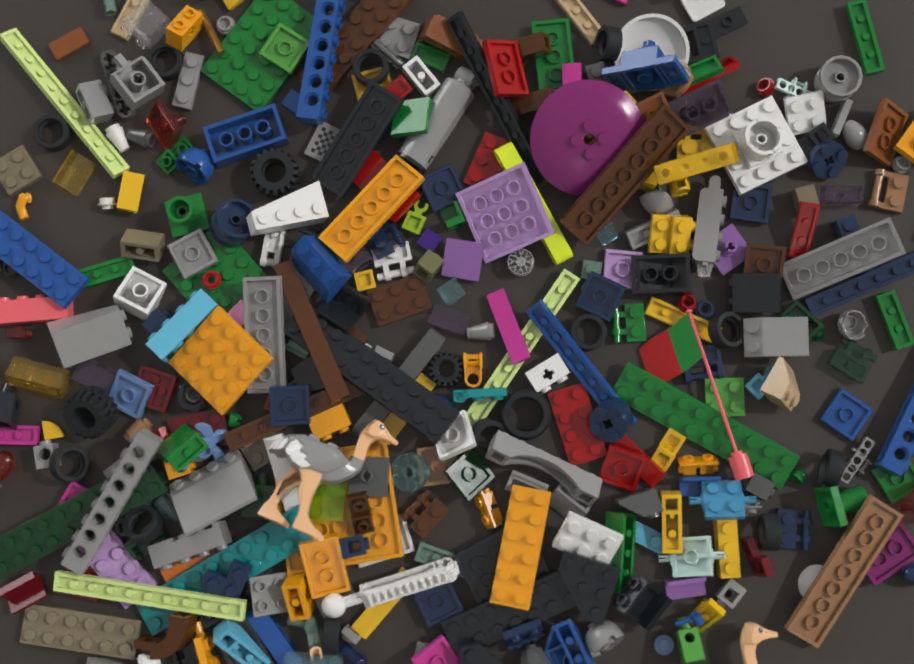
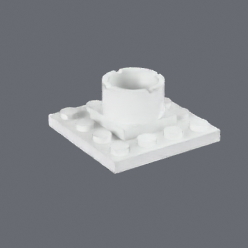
(763, 144)

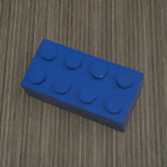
(245, 135)

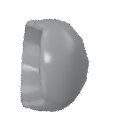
(852, 324)

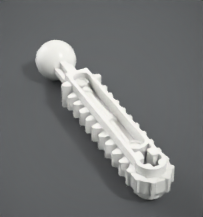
(393, 586)

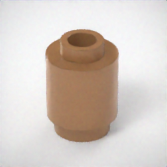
(136, 426)

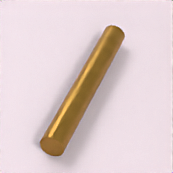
(212, 34)

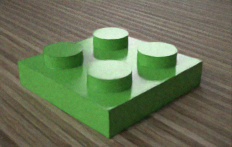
(285, 48)
(731, 395)

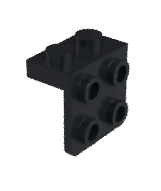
(345, 307)

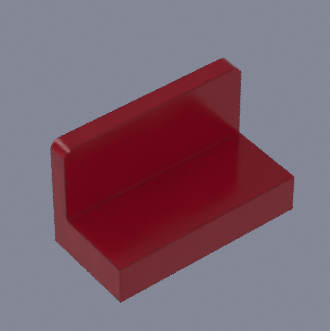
(24, 592)

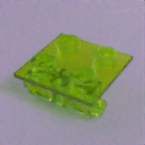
(328, 502)

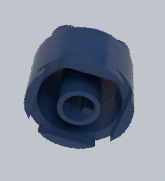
(611, 419)

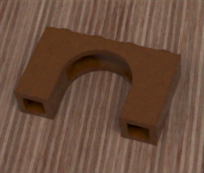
(531, 48)

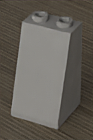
(90, 334)

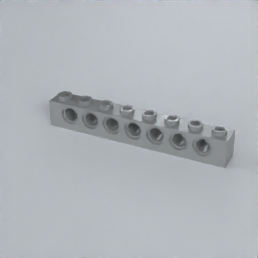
(80, 562)

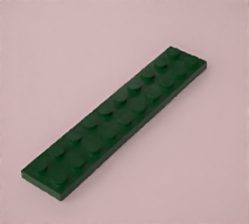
(57, 525)

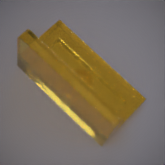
(74, 172)

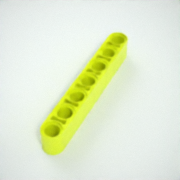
(556, 243)

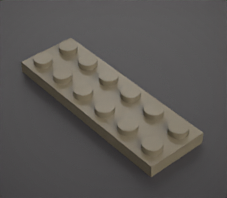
(80, 631)

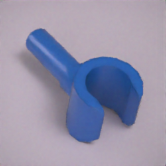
(695, 617)

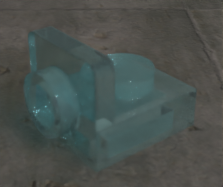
(607, 234)

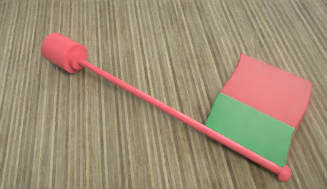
(675, 353)

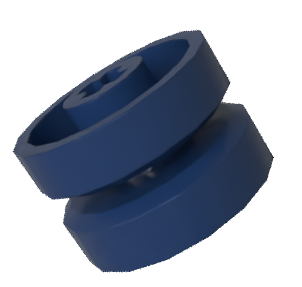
(230, 223)

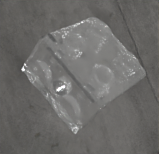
(145, 24)

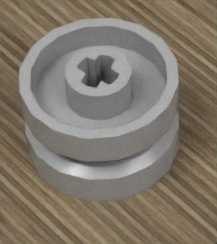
(838, 79)

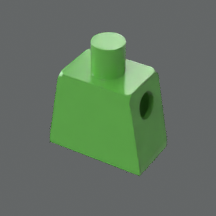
(691, 650)

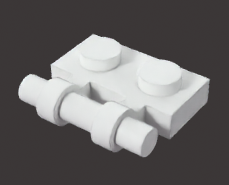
(401, 255)

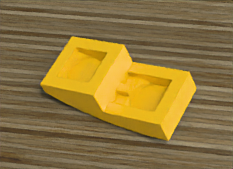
(668, 448)

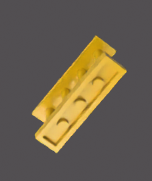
(697, 163)

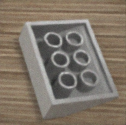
(213, 492)

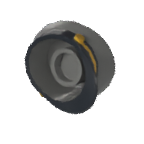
(190, 399)

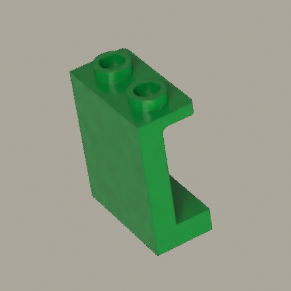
(182, 447)

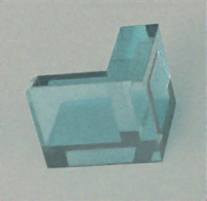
(451, 291)

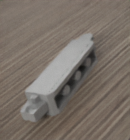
(707, 228)

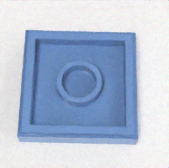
(130, 393)

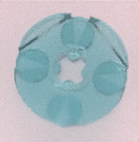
(419, 468)

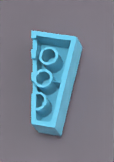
(181, 326)

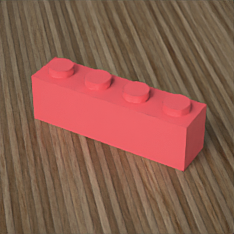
(31, 310)

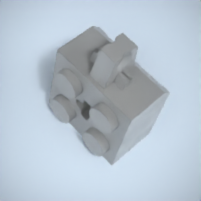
(136, 81)

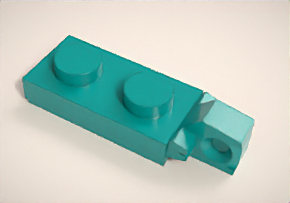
(479, 394)

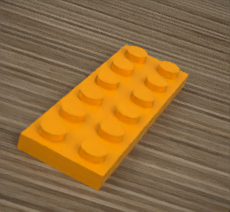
(371, 208)
(520, 547)

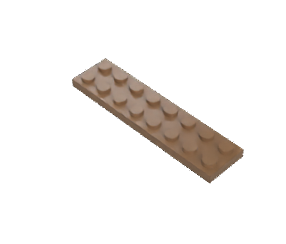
(843, 571)

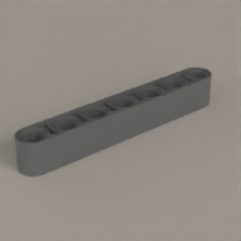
(412, 366)

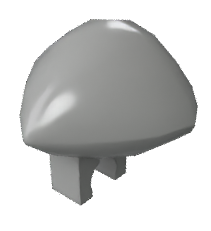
(657, 201)

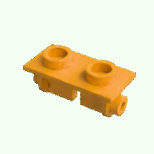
(707, 463)
(490, 517)

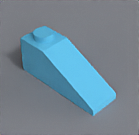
(238, 643)

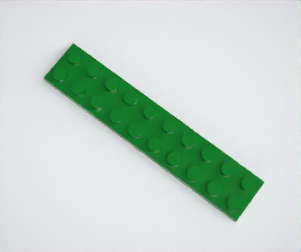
(703, 423)

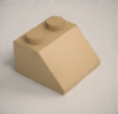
(781, 385)

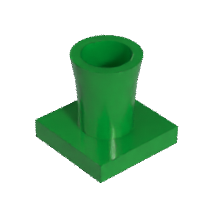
(193, 219)
(835, 504)

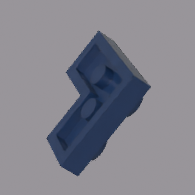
(230, 584)

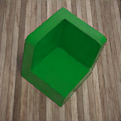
(452, 216)

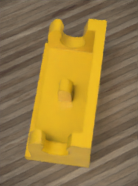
(130, 192)

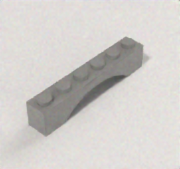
(578, 482)

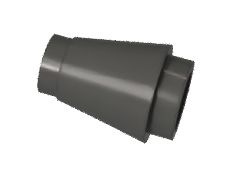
(141, 137)

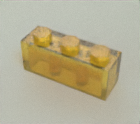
(38, 377)

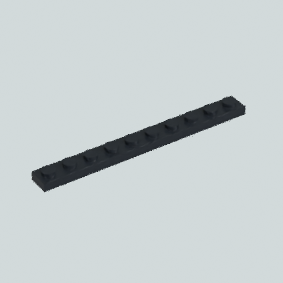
(501, 106)

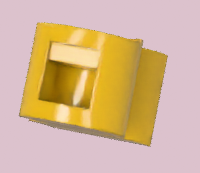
(678, 188)

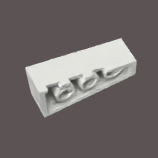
(292, 211)

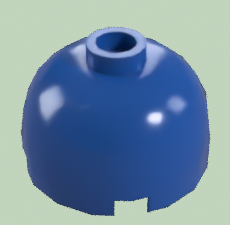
(197, 164)

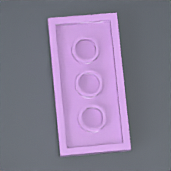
(117, 563)

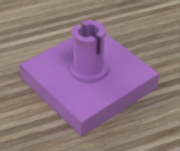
(731, 249)

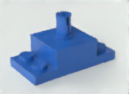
(646, 70)

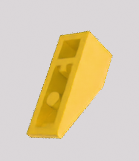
(671, 521)

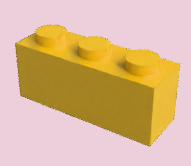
(727, 540)

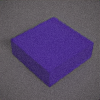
(429, 240)

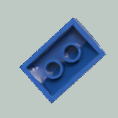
(319, 266)

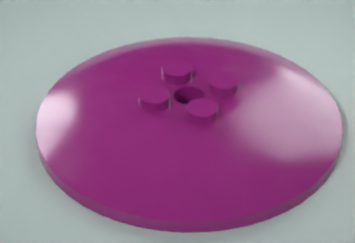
(565, 120)

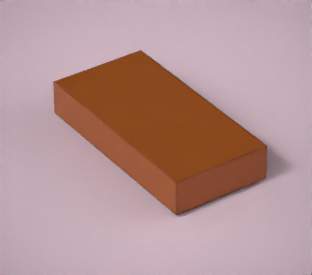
(69, 44)

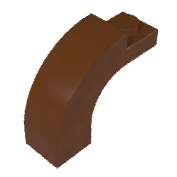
(180, 633)

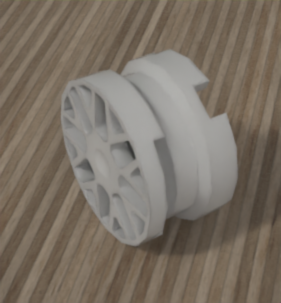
(520, 262)

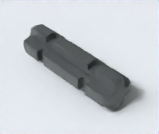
(390, 55)

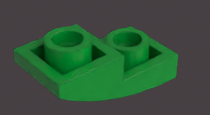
(167, 159)

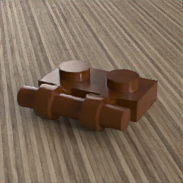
(428, 518)

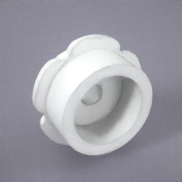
(107, 202)

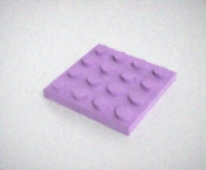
(505, 212)

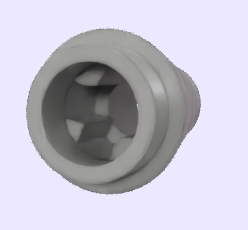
(483, 331)

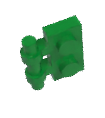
(634, 323)

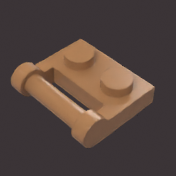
(894, 191)

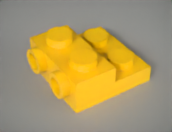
(670, 233)

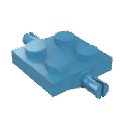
(722, 500)

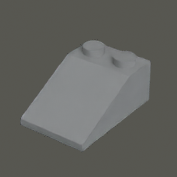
(776, 337)

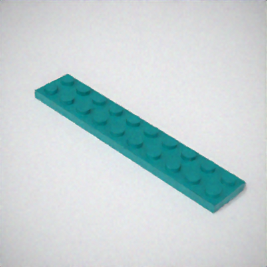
(260, 549)

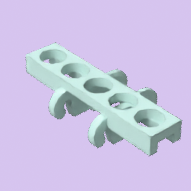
(790, 86)

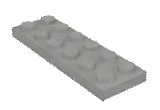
(842, 258)
(266, 325)

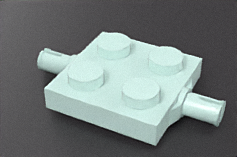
(696, 558)

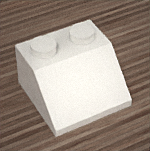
(139, 293)

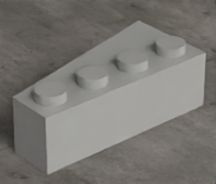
(184, 547)

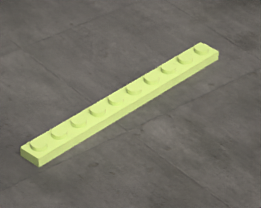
(63, 102)
(506, 370)
(150, 595)

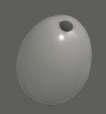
(854, 134)

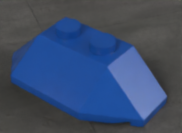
(567, 645)

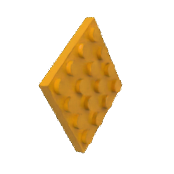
(221, 360)

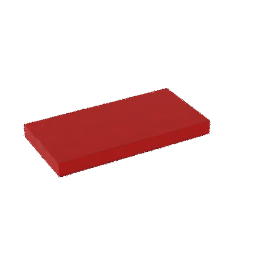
(370, 170)

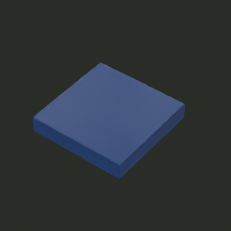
(846, 414)

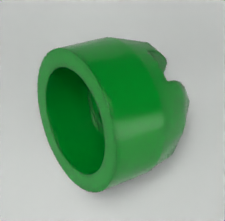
(233, 420)
(798, 475)

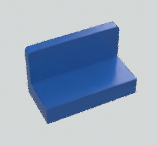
(691, 485)

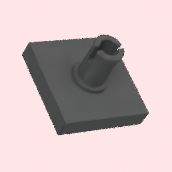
(372, 477)

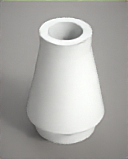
(117, 137)

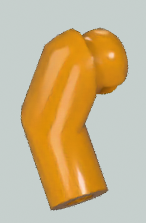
(21, 205)

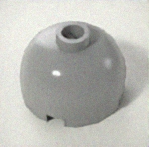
(602, 637)

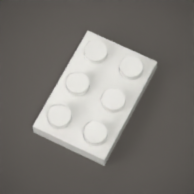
(587, 538)

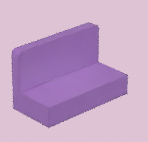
(685, 587)

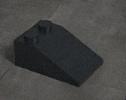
(662, 274)

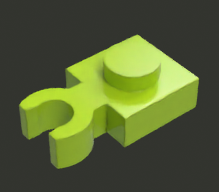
(414, 220)

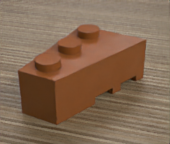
(438, 34)

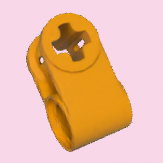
(472, 367)

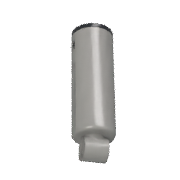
(446, 110)

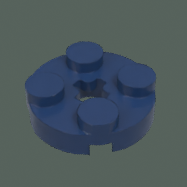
(836, 163)

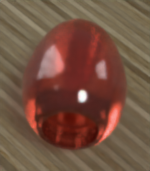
(7, 464)

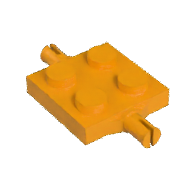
(205, 646)

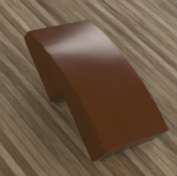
(360, 512)

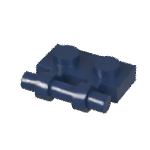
(381, 244)
(789, 528)
(524, 635)

